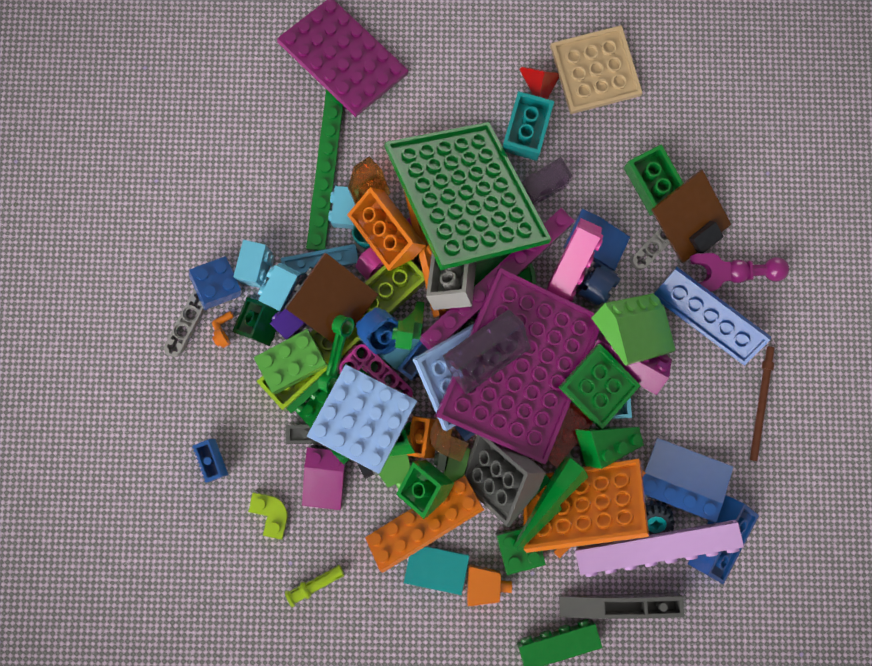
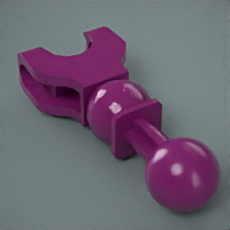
(738, 270)

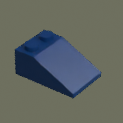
(613, 240)

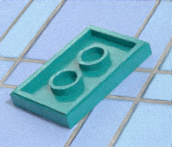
(437, 570)

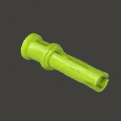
(306, 590)

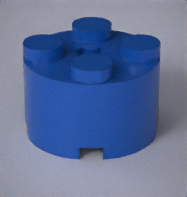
(376, 331)

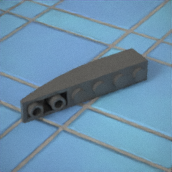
(622, 606)

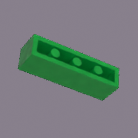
(560, 644)

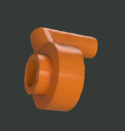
(220, 337)

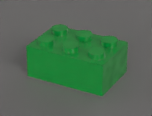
(653, 176)

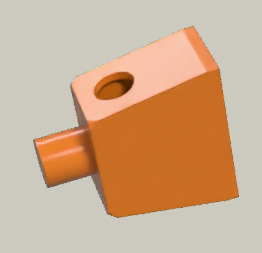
(485, 586)

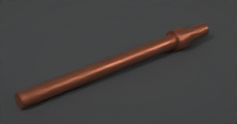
(767, 366)

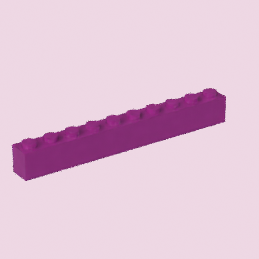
(515, 263)

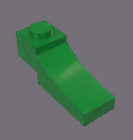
(409, 328)

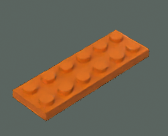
(412, 533)

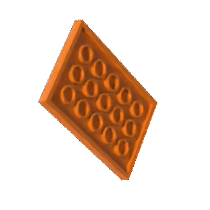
(601, 510)

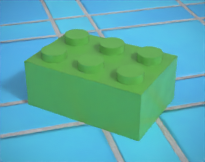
(291, 361)

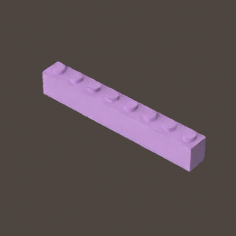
(659, 547)

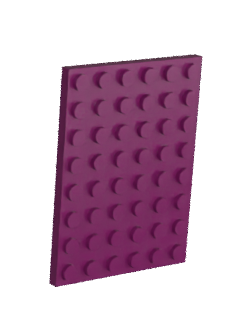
(523, 400)

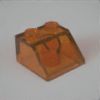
(366, 175)

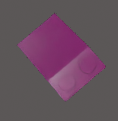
(323, 479)

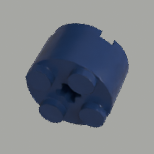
(598, 284)

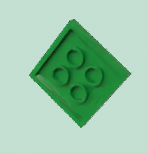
(599, 386)

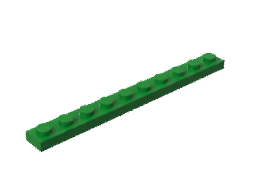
(325, 173)

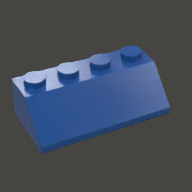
(719, 566)

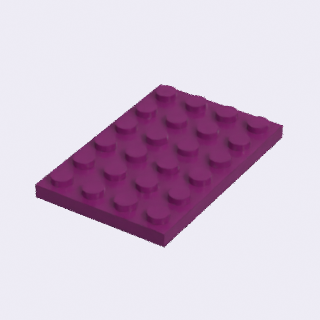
(342, 56)

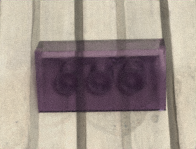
(487, 351)

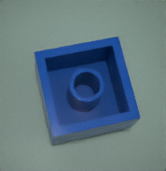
(214, 283)

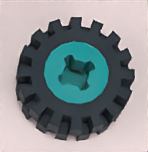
(659, 518)

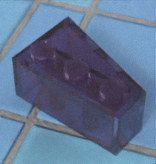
(547, 181)

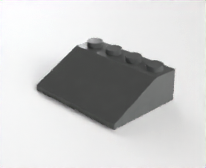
(502, 479)

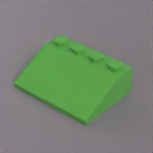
(636, 328)

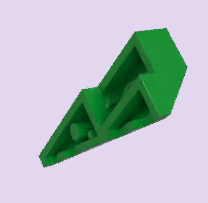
(563, 483)

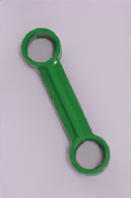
(336, 352)

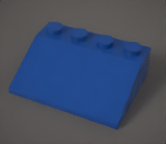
(686, 480)

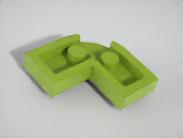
(275, 512)

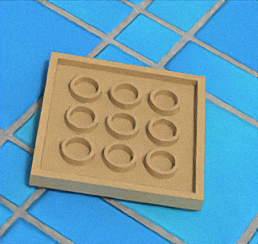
(596, 69)

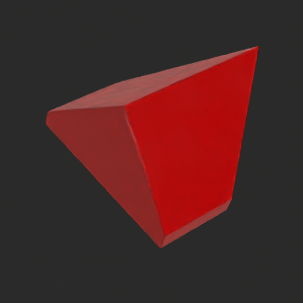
(540, 81)

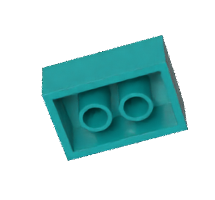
(527, 126)

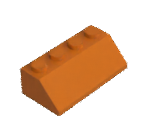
(385, 229)

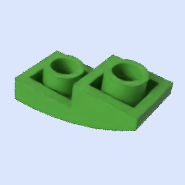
(455, 469)

